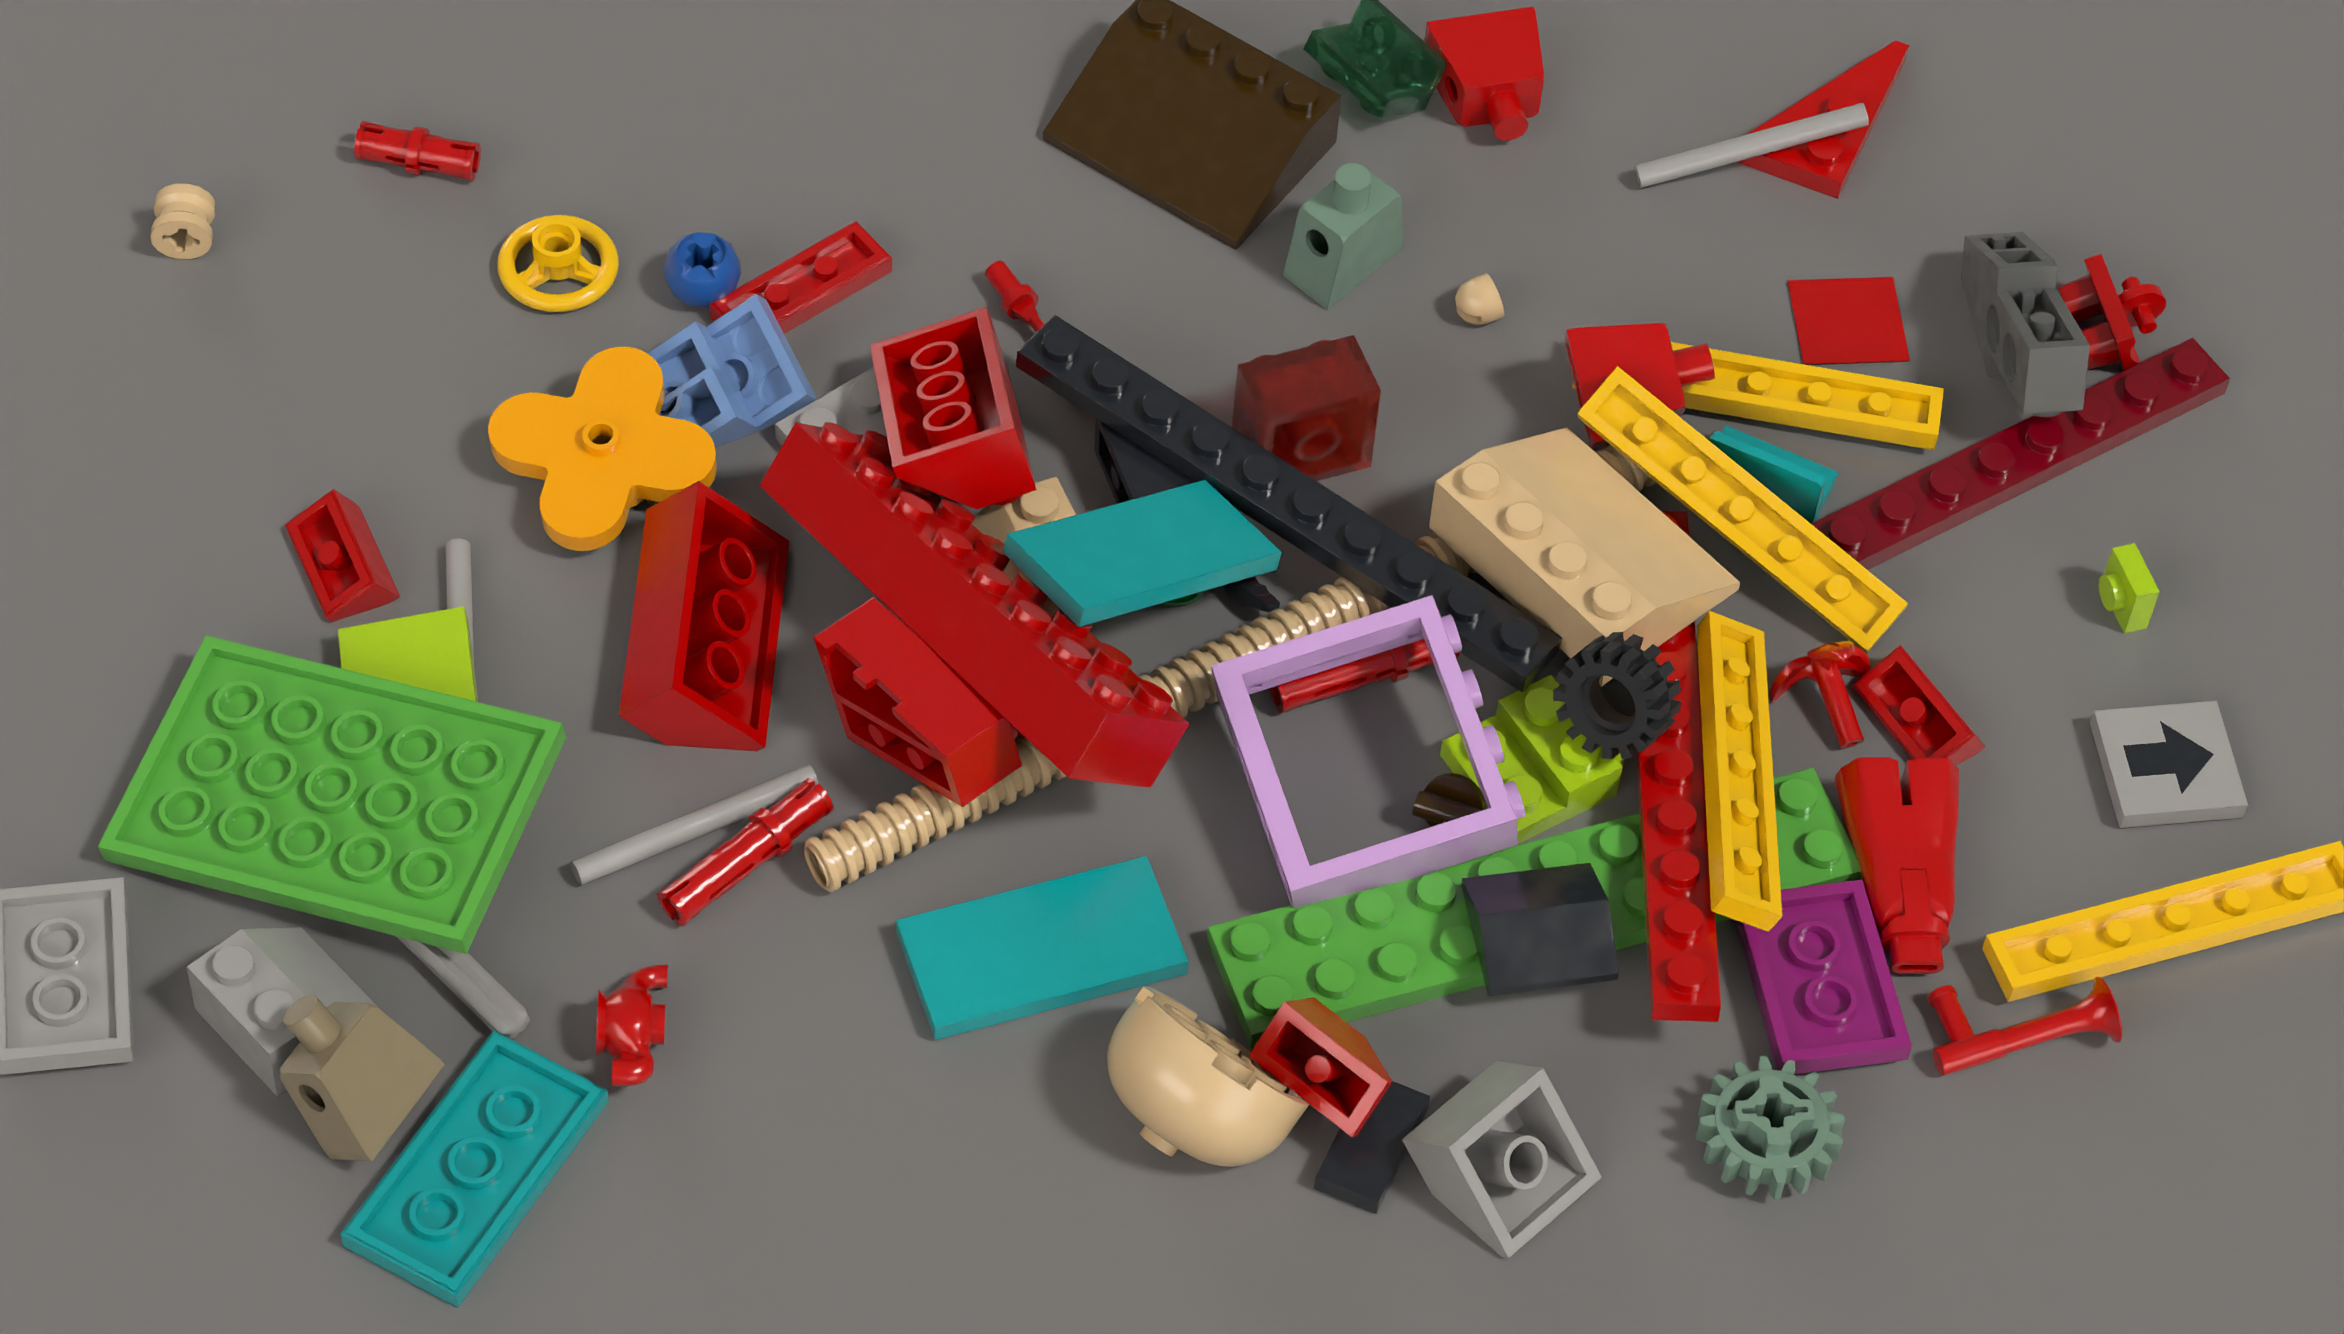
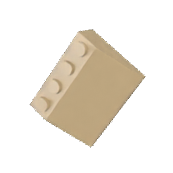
(1575, 543)

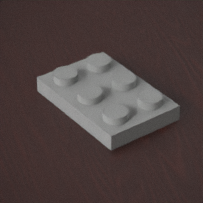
(64, 976)

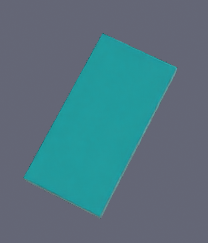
(1141, 552)
(1041, 947)
(474, 1168)

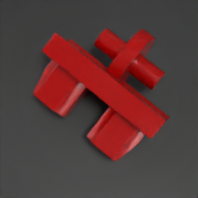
(2097, 296)

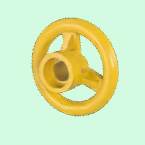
(558, 257)

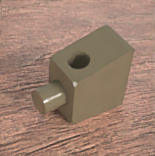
(353, 1074)

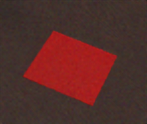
(1848, 320)

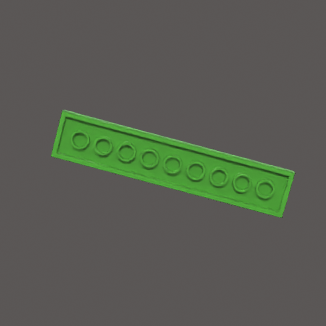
(1416, 936)

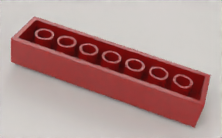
(976, 608)

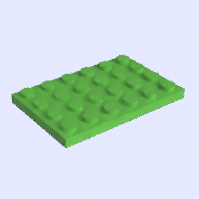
(334, 793)

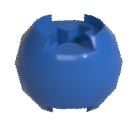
(701, 269)

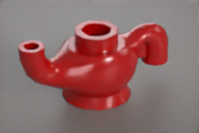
(631, 1024)

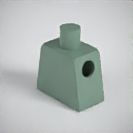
(1344, 235)

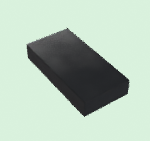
(1365, 1165)

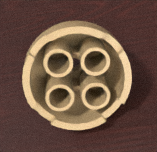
(1196, 1085)

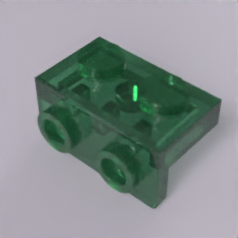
(1378, 61)

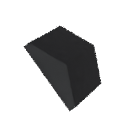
(1541, 928)

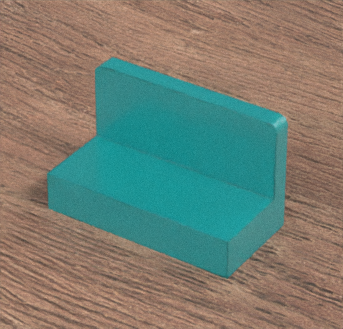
(1790, 477)

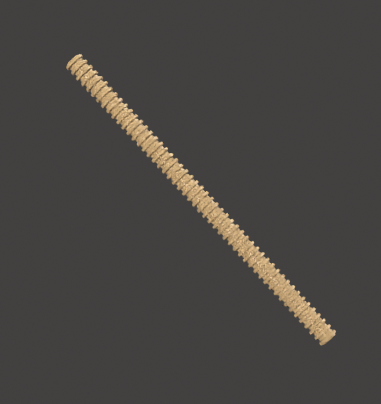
(1187, 681)

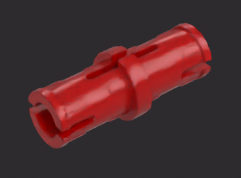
(417, 150)

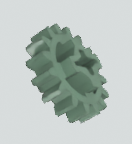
(1770, 1127)

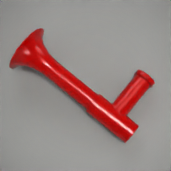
(1966, 1050)

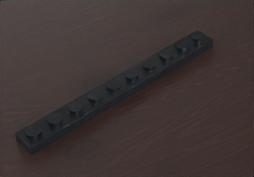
(1284, 498)

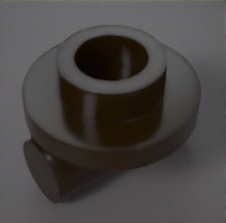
(1447, 799)

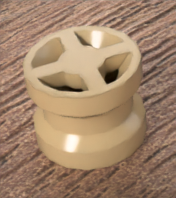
(183, 221)

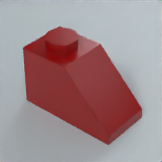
(1323, 1062)

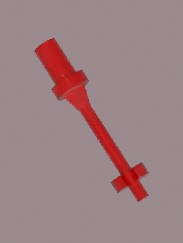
(1018, 299)

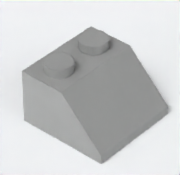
(253, 981)
(1503, 1155)

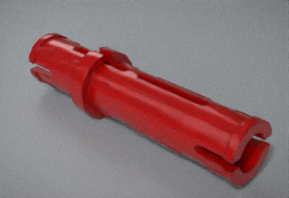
(1388, 664)
(764, 837)

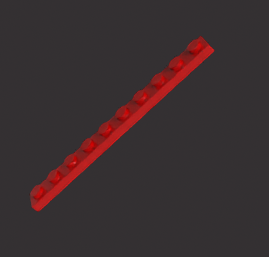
(1675, 849)

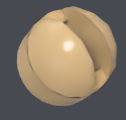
(1478, 300)

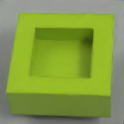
(2128, 588)

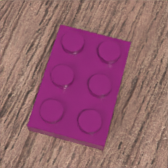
(1825, 981)

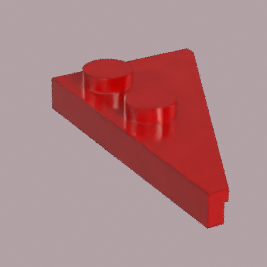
(1829, 160)

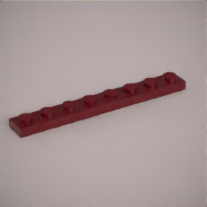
(2024, 456)

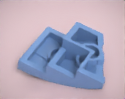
(732, 373)

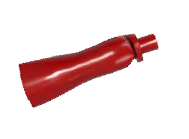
(1905, 852)

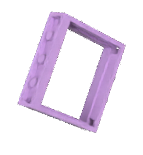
(1403, 856)

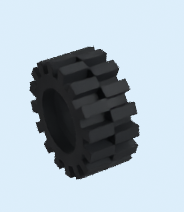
(1641, 677)

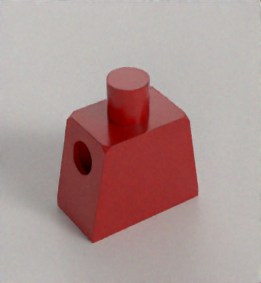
(1491, 69)
(1643, 354)

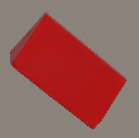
(341, 557)
(1916, 710)

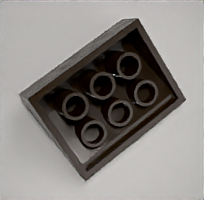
(1195, 119)

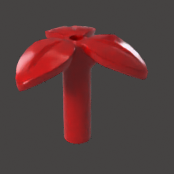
(1825, 667)

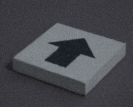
(2168, 764)

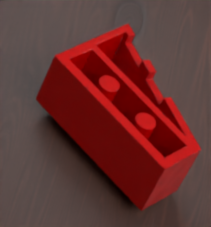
(914, 706)

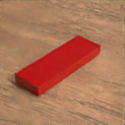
(814, 278)

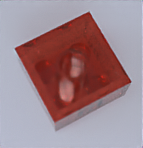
(1311, 407)

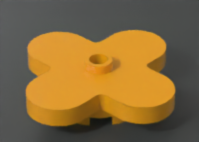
(601, 447)

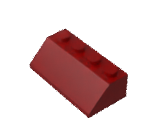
(953, 412)
(704, 624)

